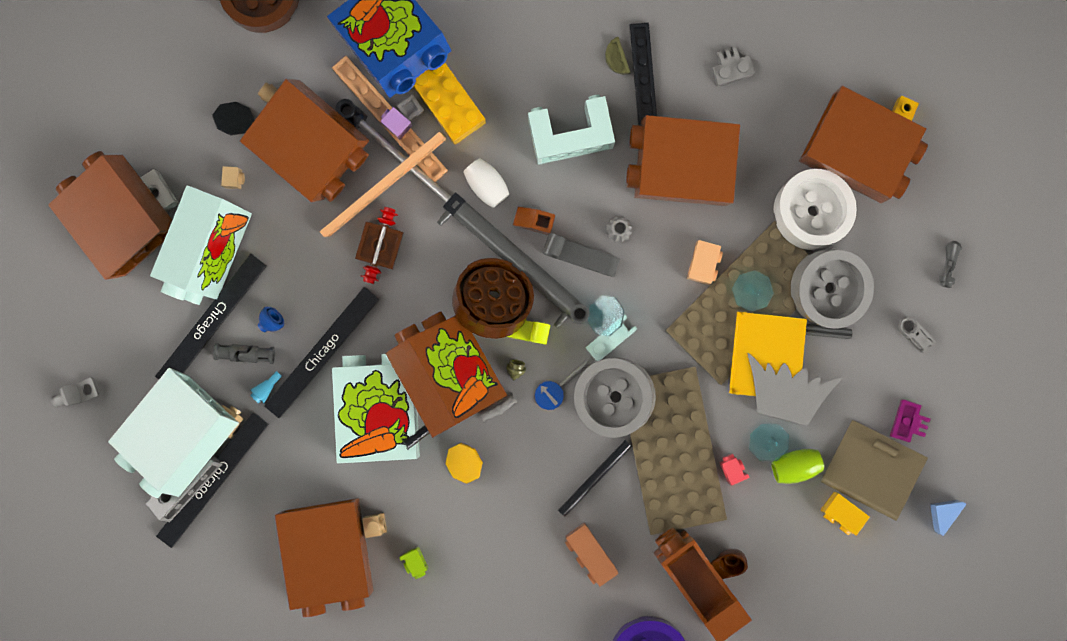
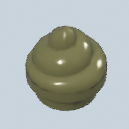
(515, 368)

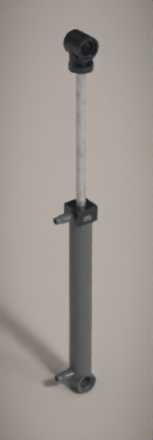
(480, 227)

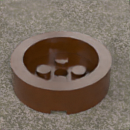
(260, 15)
(484, 313)

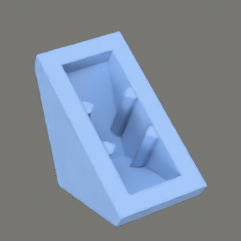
(945, 514)

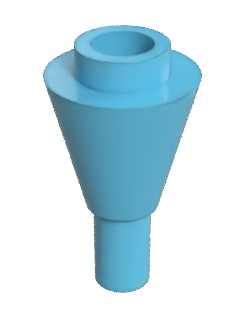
(262, 391)

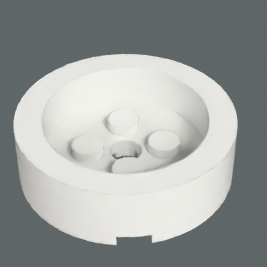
(833, 204)

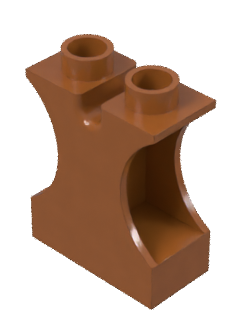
(700, 584)

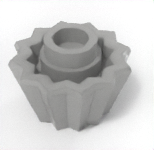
(619, 229)

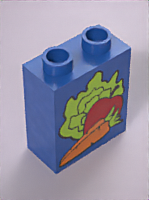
(391, 40)

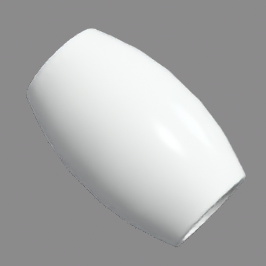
(486, 182)

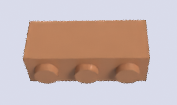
(591, 555)

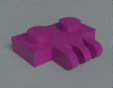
(908, 421)

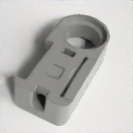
(917, 335)

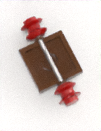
(379, 245)

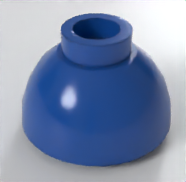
(270, 320)

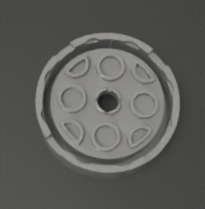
(851, 285)
(594, 399)

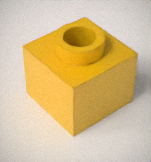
(899, 107)

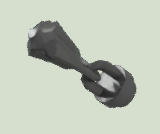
(952, 252)

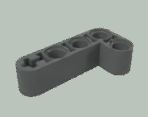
(580, 255)

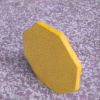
(464, 463)

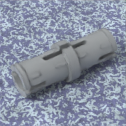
(498, 407)

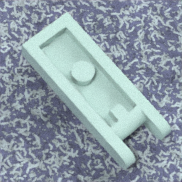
(605, 344)

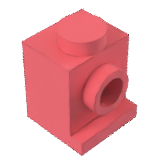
(733, 469)

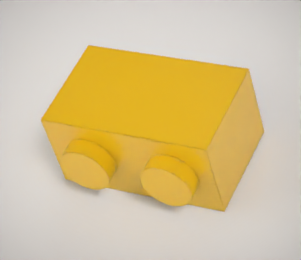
(845, 514)

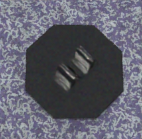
(233, 118)

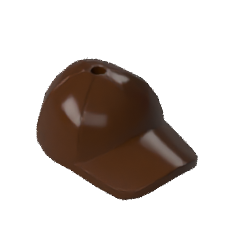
(730, 563)

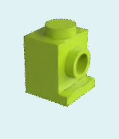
(414, 563)

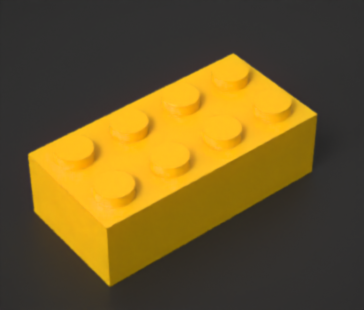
(449, 103)

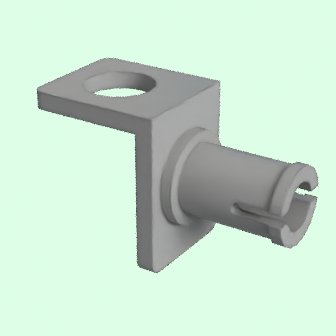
(74, 393)

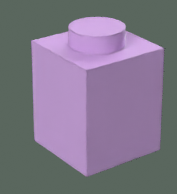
(395, 122)

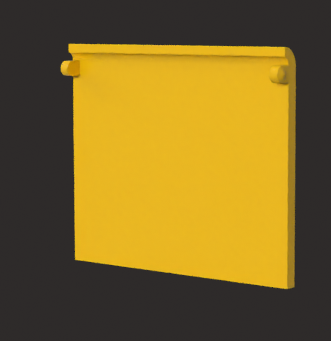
(769, 341)

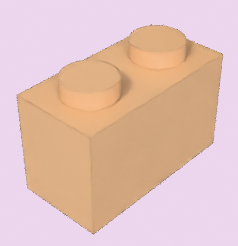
(704, 262)

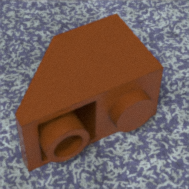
(534, 220)

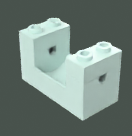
(571, 144)

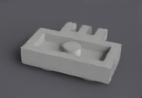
(732, 67)

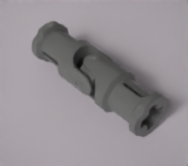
(246, 353)

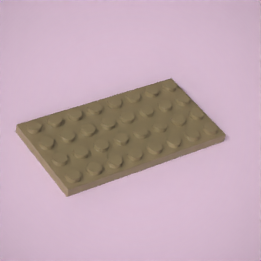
(709, 323)
(677, 457)

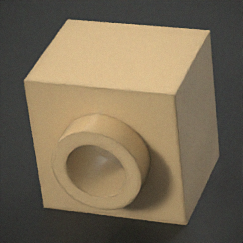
(232, 177)

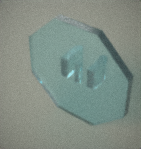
(752, 291)
(606, 315)
(769, 442)

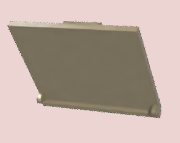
(874, 470)

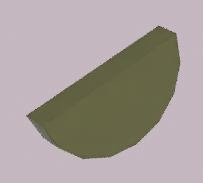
(616, 58)

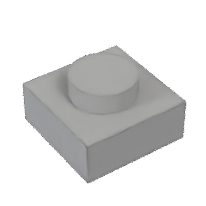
(410, 108)

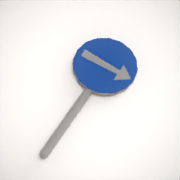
(550, 394)

